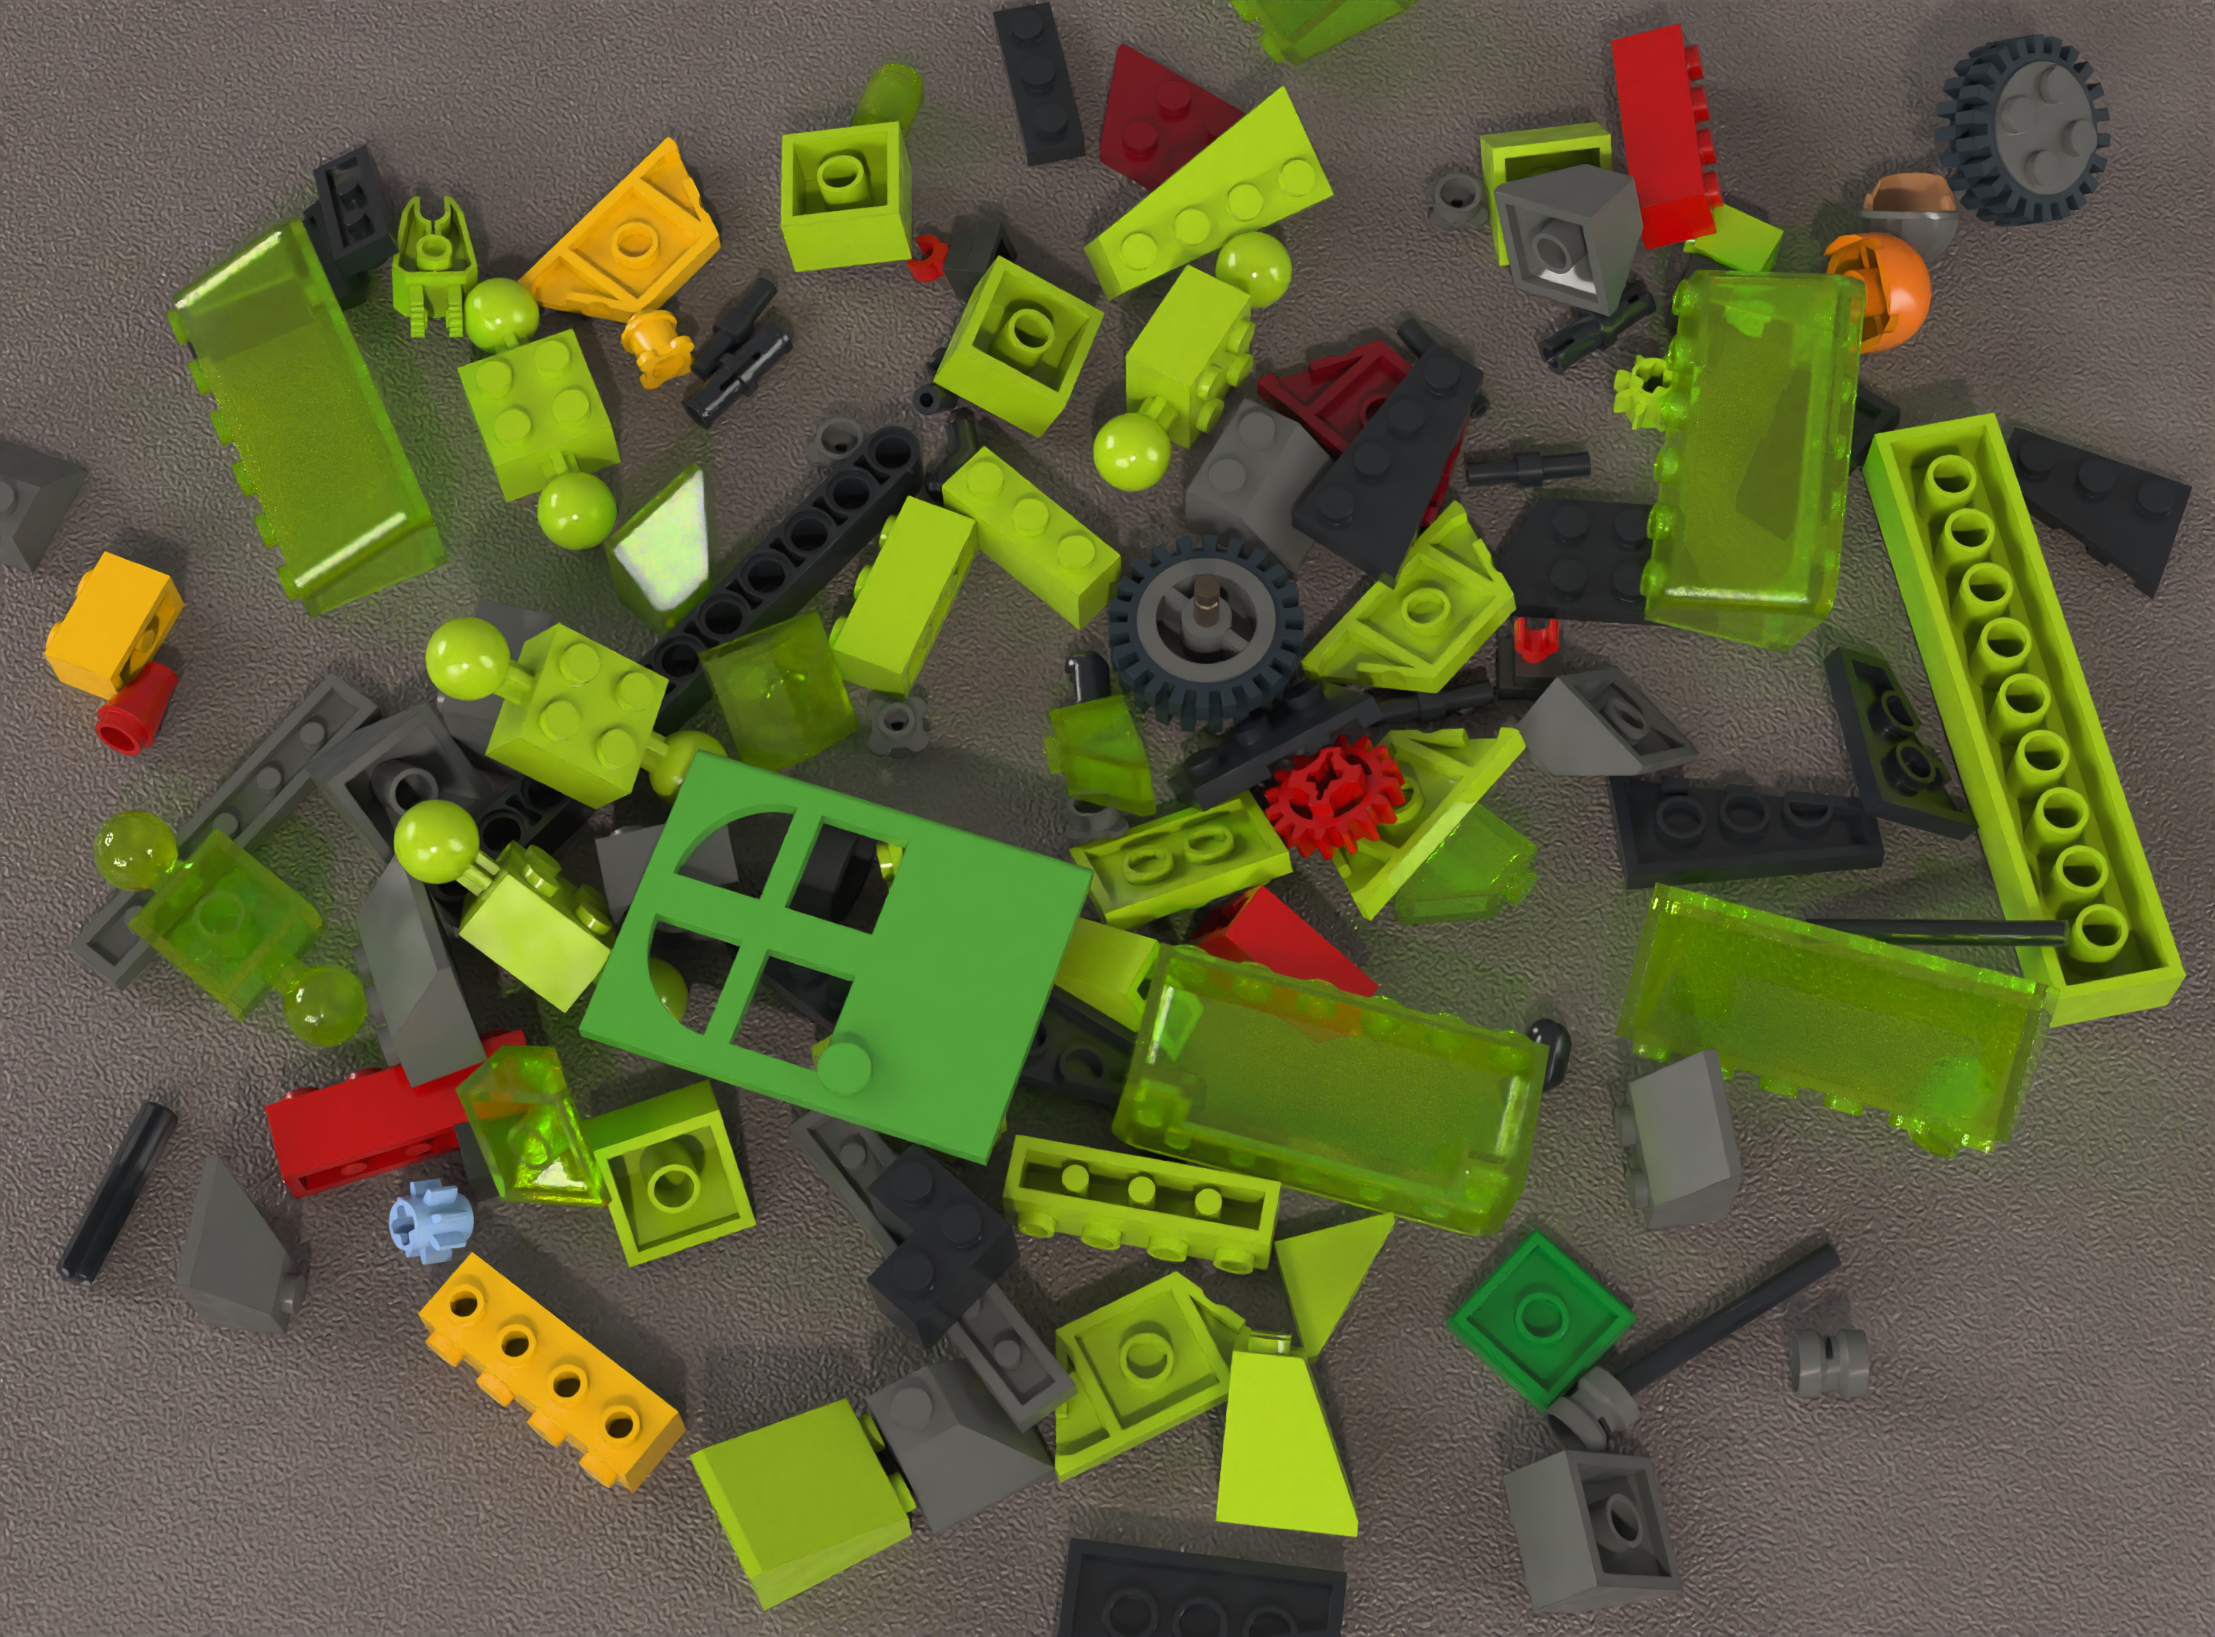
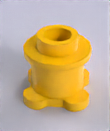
(657, 347)

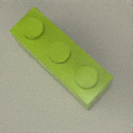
(1035, 538)
(904, 597)

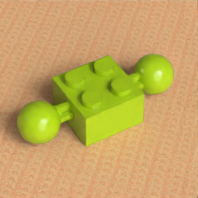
(1190, 360)
(539, 415)
(568, 710)
(522, 907)

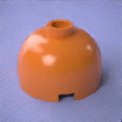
(1894, 283)

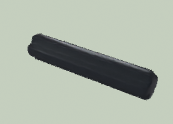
(116, 1194)

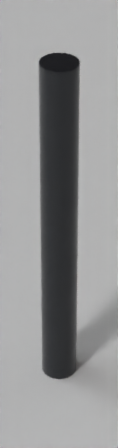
(1955, 931)
(1728, 1319)

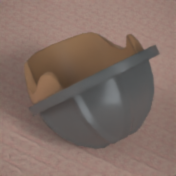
(1914, 209)

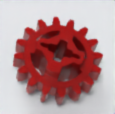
(1335, 797)

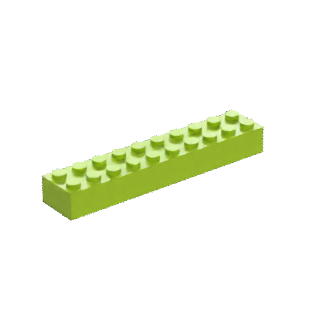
(2021, 717)

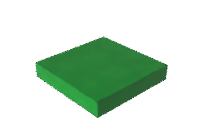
(1541, 1321)

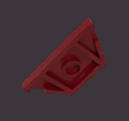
(1157, 120)
(1341, 397)

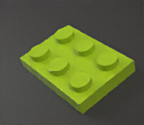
(1182, 861)

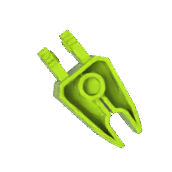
(433, 270)

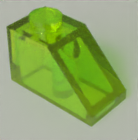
(1100, 755)
(1470, 873)

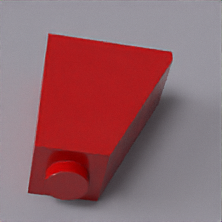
(1266, 931)

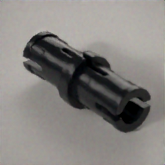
(1595, 329)
(710, 402)

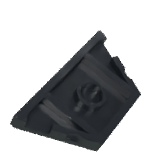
(1580, 561)

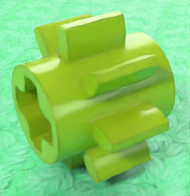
(1643, 392)

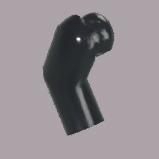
(963, 446)

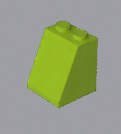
(1279, 1445)
(804, 1498)

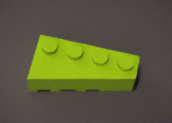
(1236, 185)

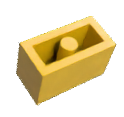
(113, 626)

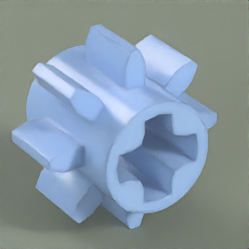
(431, 1221)

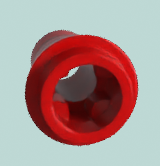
(136, 711)

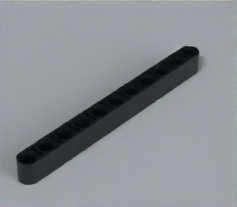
(730, 603)

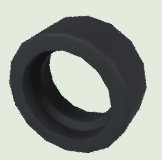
(834, 874)

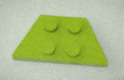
(1426, 626)
(1443, 781)
(1141, 1370)

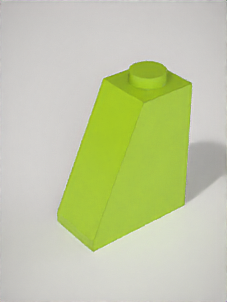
(1109, 970)

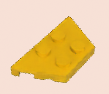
(630, 246)

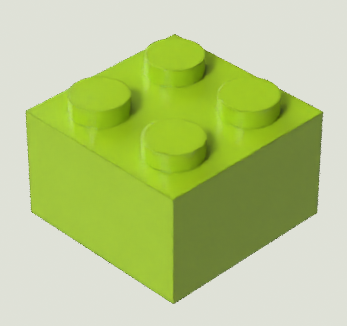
(846, 196)
(1019, 347)

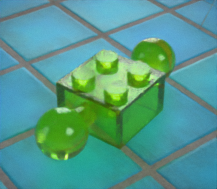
(229, 927)

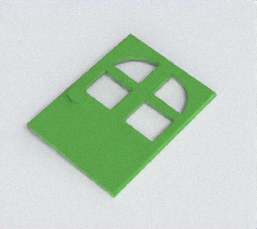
(937, 991)

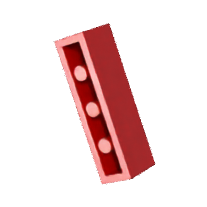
(1665, 135)
(369, 1123)

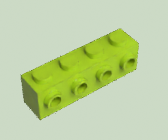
(1141, 1204)

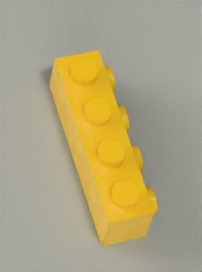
(551, 1373)

